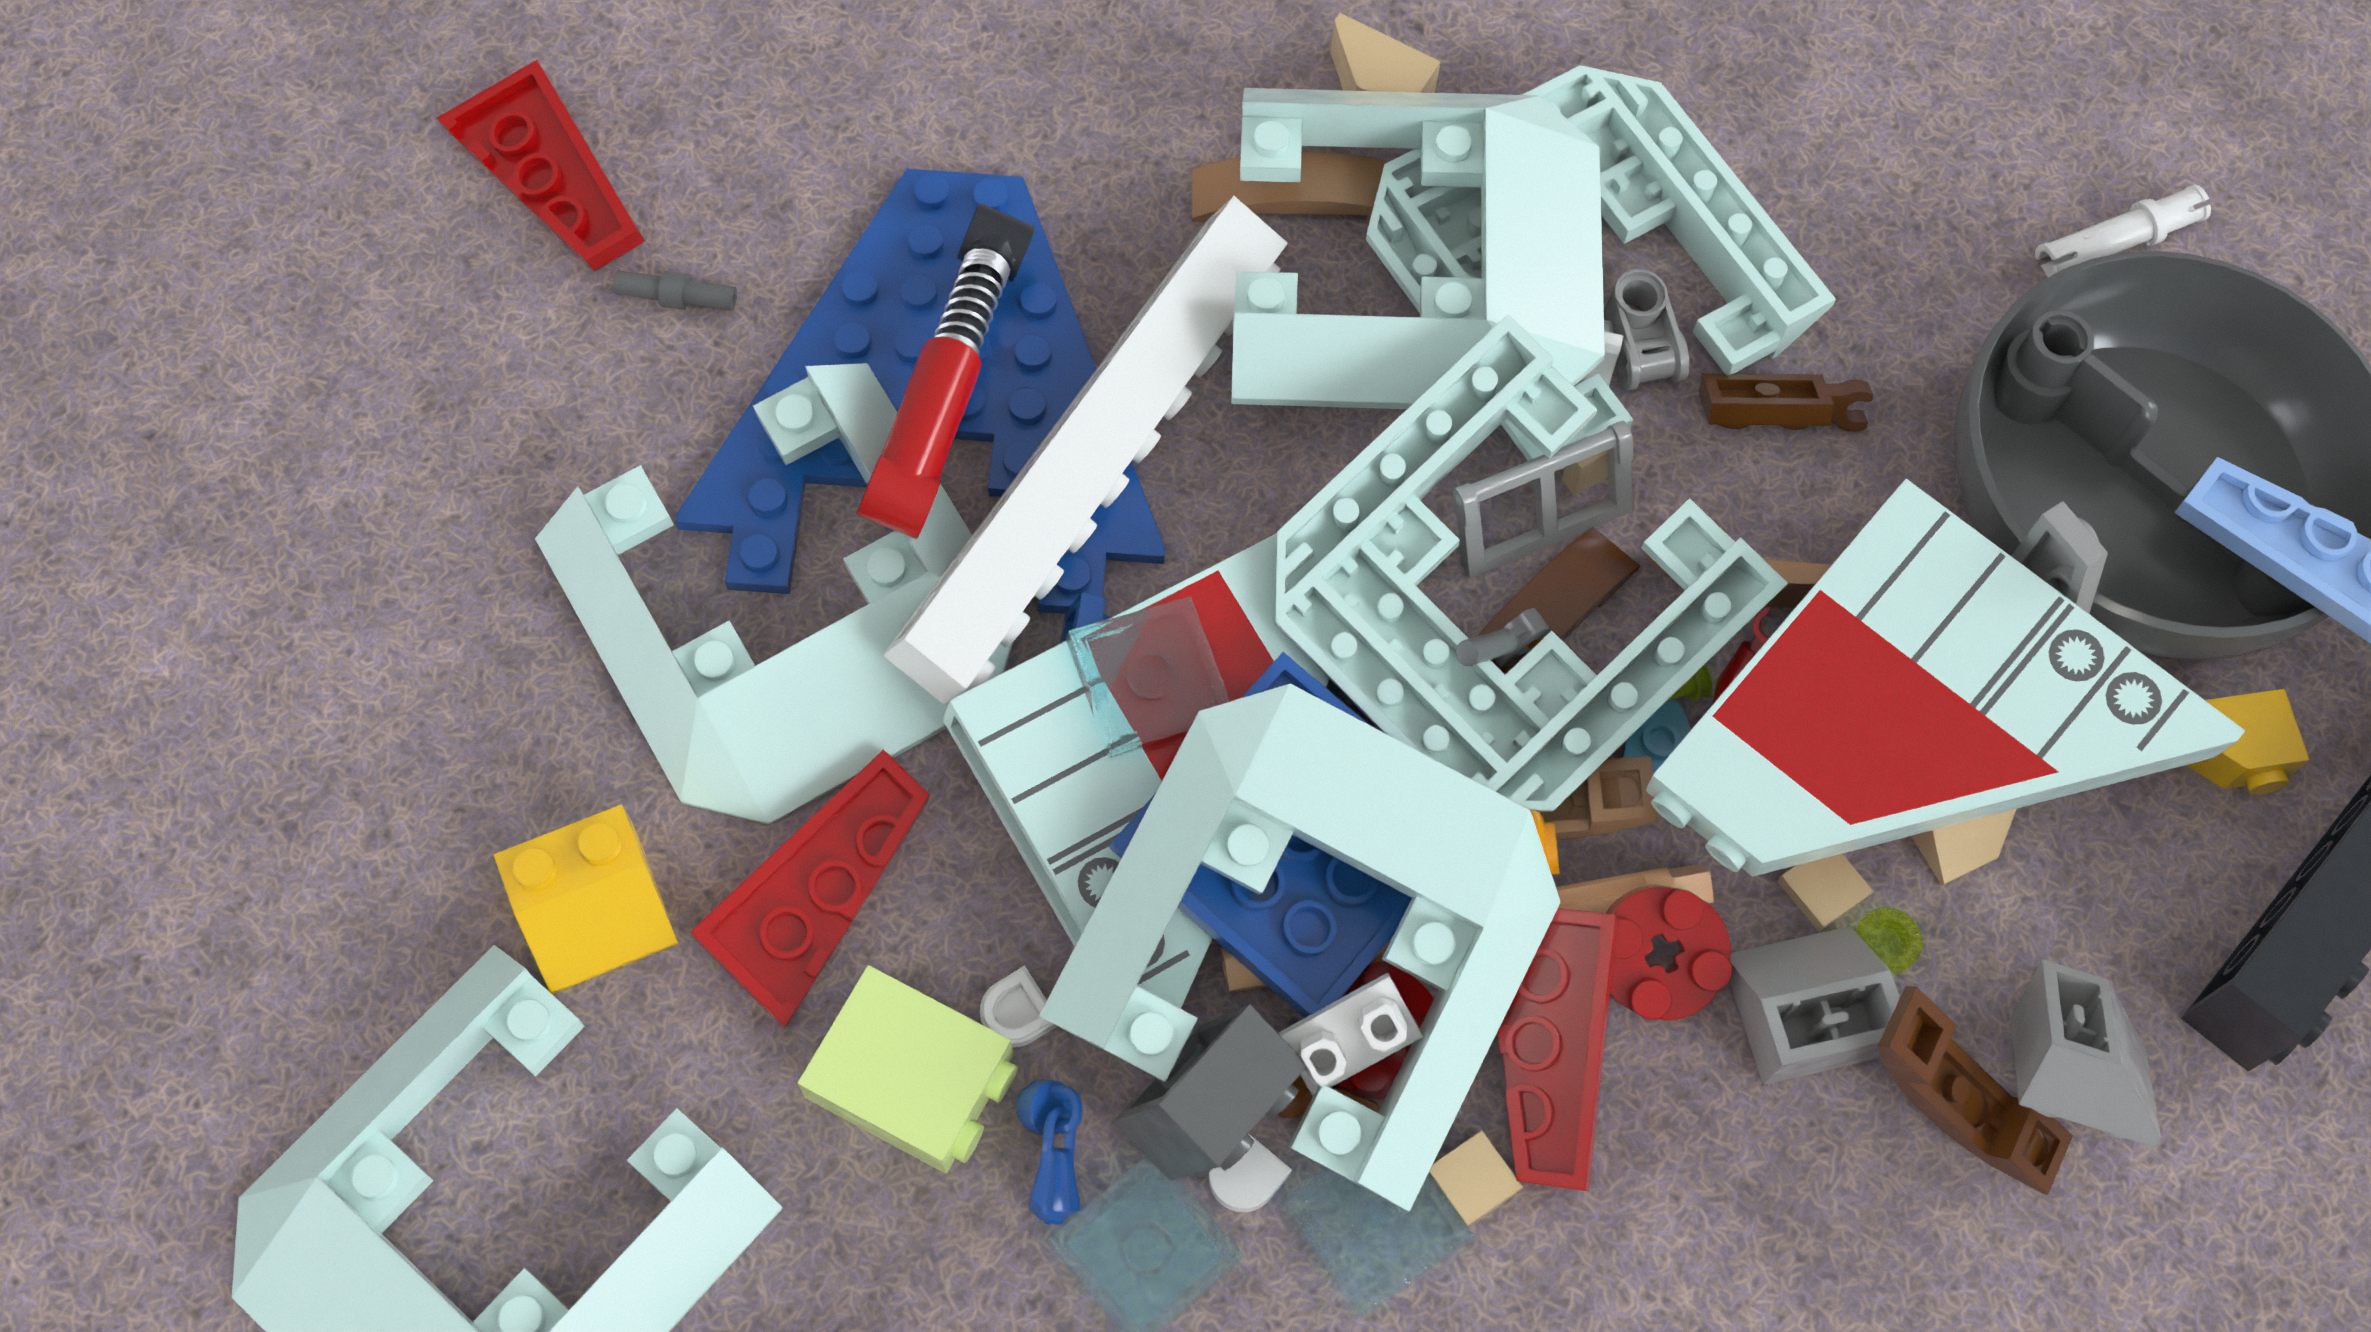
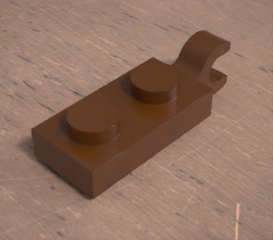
(1782, 400)

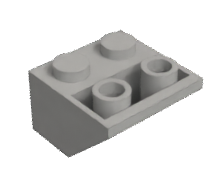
(1812, 1003)
(2082, 1055)

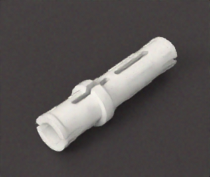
(2144, 223)

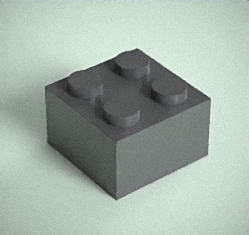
(1213, 1096)

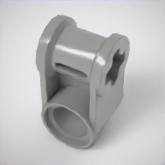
(1651, 338)

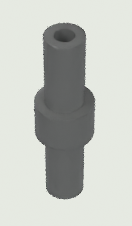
(675, 290)

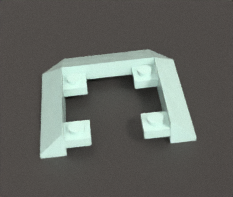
(1651, 174)
(1535, 246)
(1368, 541)
(815, 713)
(1313, 772)
(316, 1217)

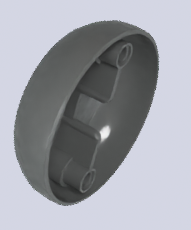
(2118, 400)

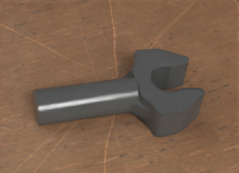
(1504, 645)

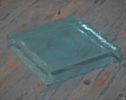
(1146, 675)
(1370, 1242)
(1145, 1249)

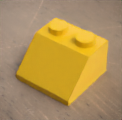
(586, 898)

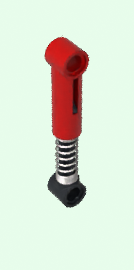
(944, 376)

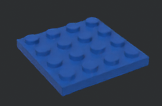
(1315, 917)

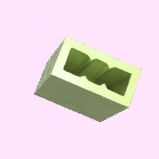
(909, 1070)

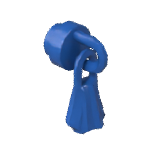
(1047, 1110)

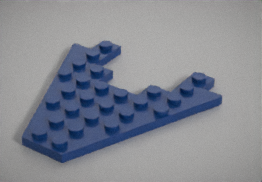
(881, 315)

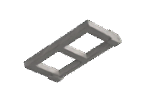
(1619, 446)

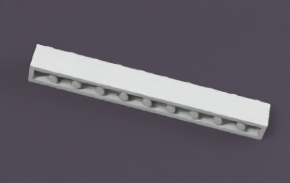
(1083, 460)

